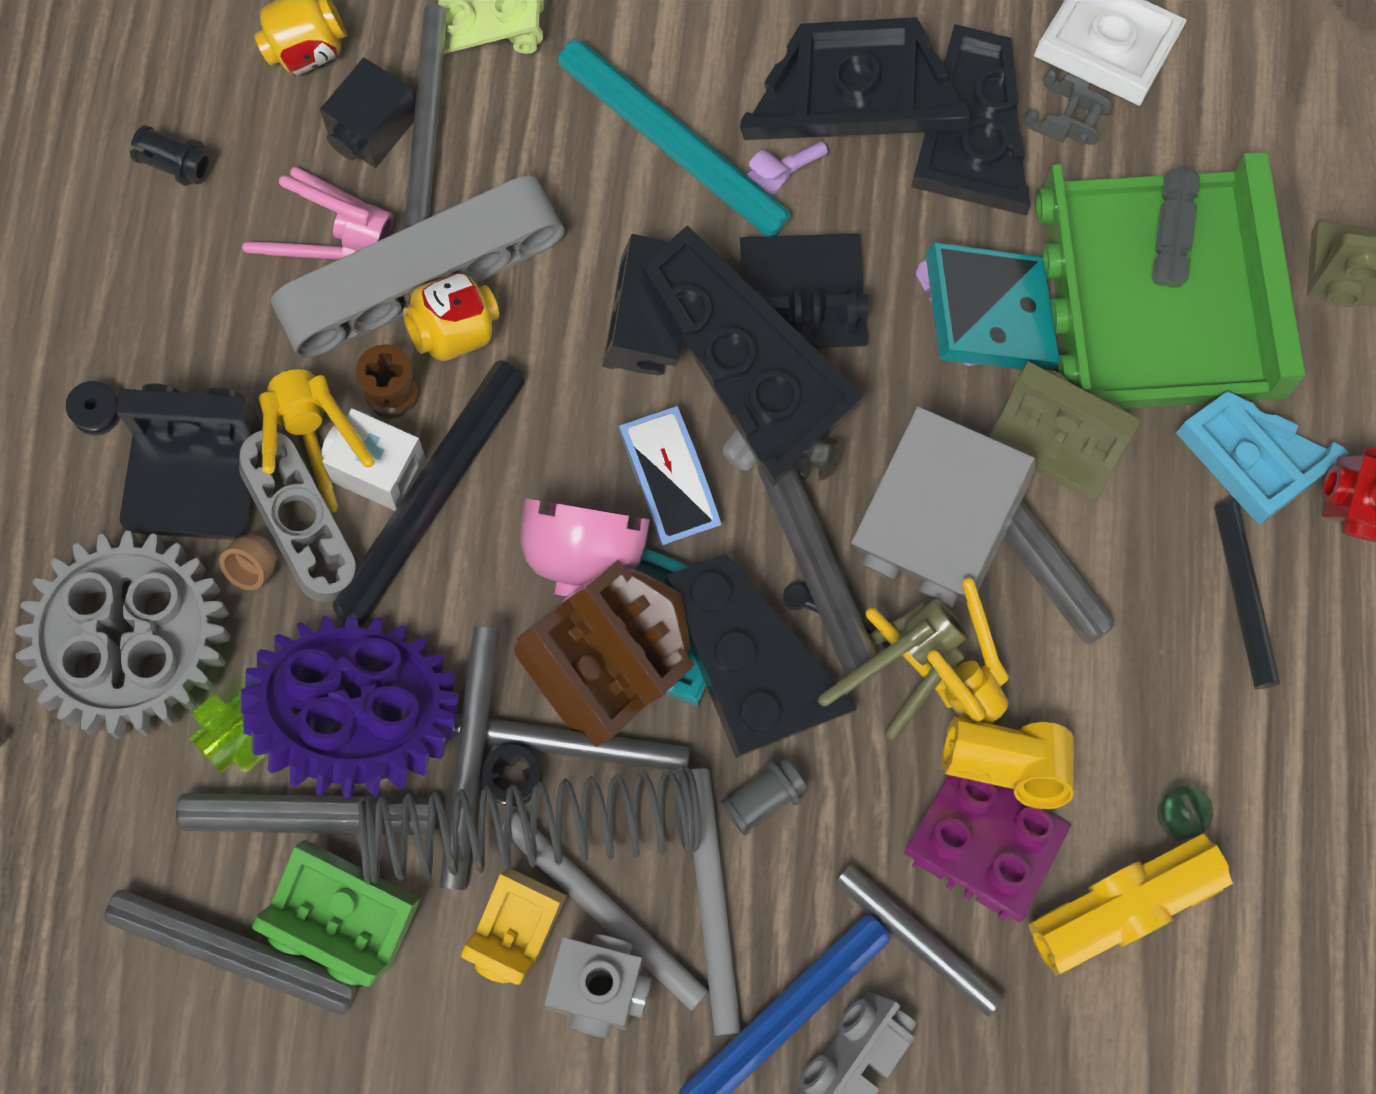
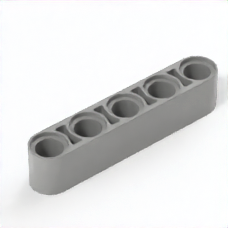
(377, 281)

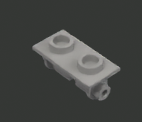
(869, 1034)

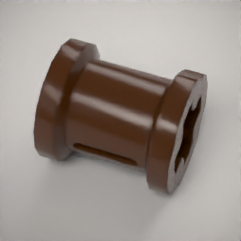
(373, 373)

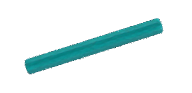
(674, 138)

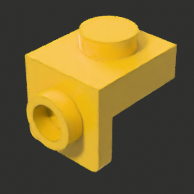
(513, 928)

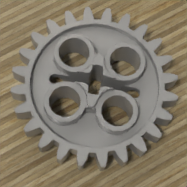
(65, 636)

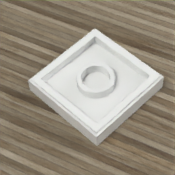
(1112, 43)

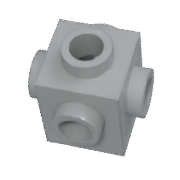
(579, 966)

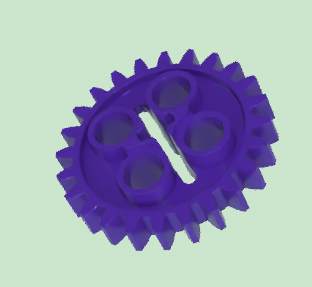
(348, 706)

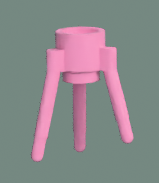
(355, 224)

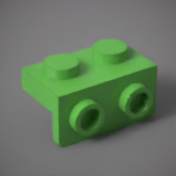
(336, 917)

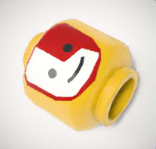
(300, 34)
(450, 317)

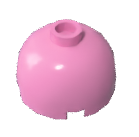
(578, 542)

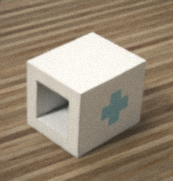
(395, 454)

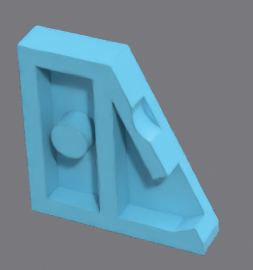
(1256, 454)

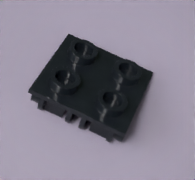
(811, 284)

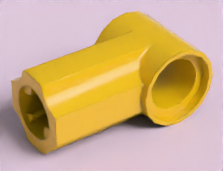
(1029, 760)

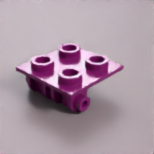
(988, 844)

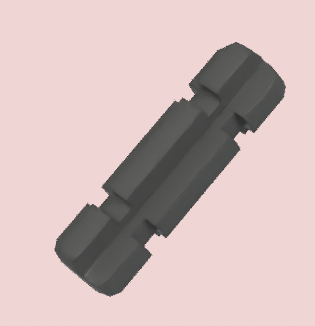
(1176, 228)

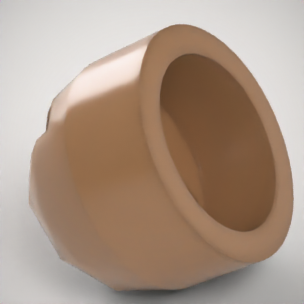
(248, 561)

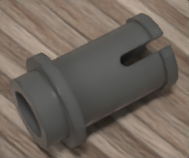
(764, 795)

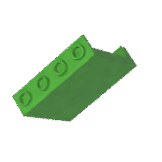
(1166, 344)

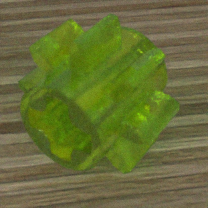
(222, 734)

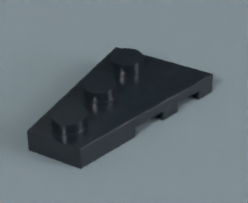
(988, 159)

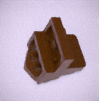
(608, 650)

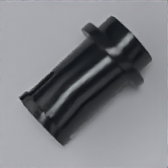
(183, 159)

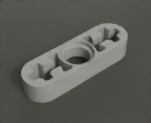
(303, 563)

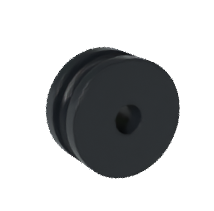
(81, 404)

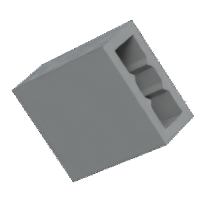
(942, 507)

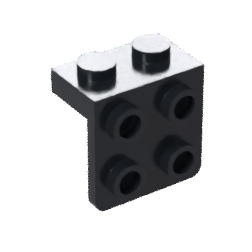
(186, 462)

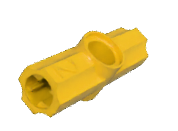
(1130, 904)

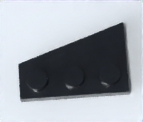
(750, 659)

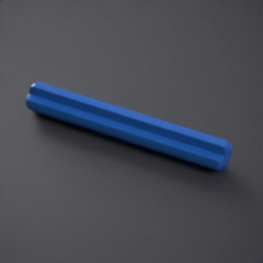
(790, 1009)

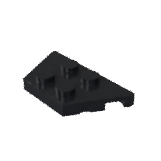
(857, 82)

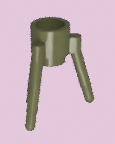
(921, 631)

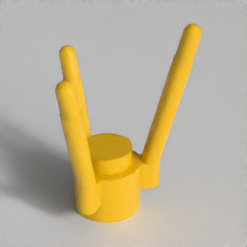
(298, 403)
(967, 688)

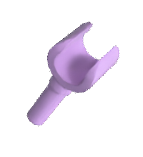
(772, 173)

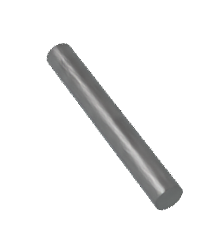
(919, 940)

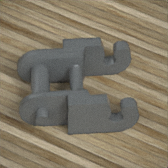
(1064, 126)

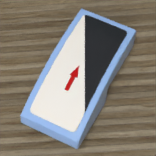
(669, 475)

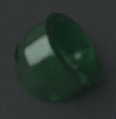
(1175, 817)

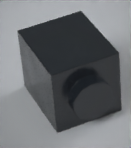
(368, 113)

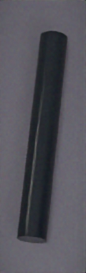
(1247, 595)

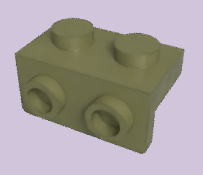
(1065, 430)

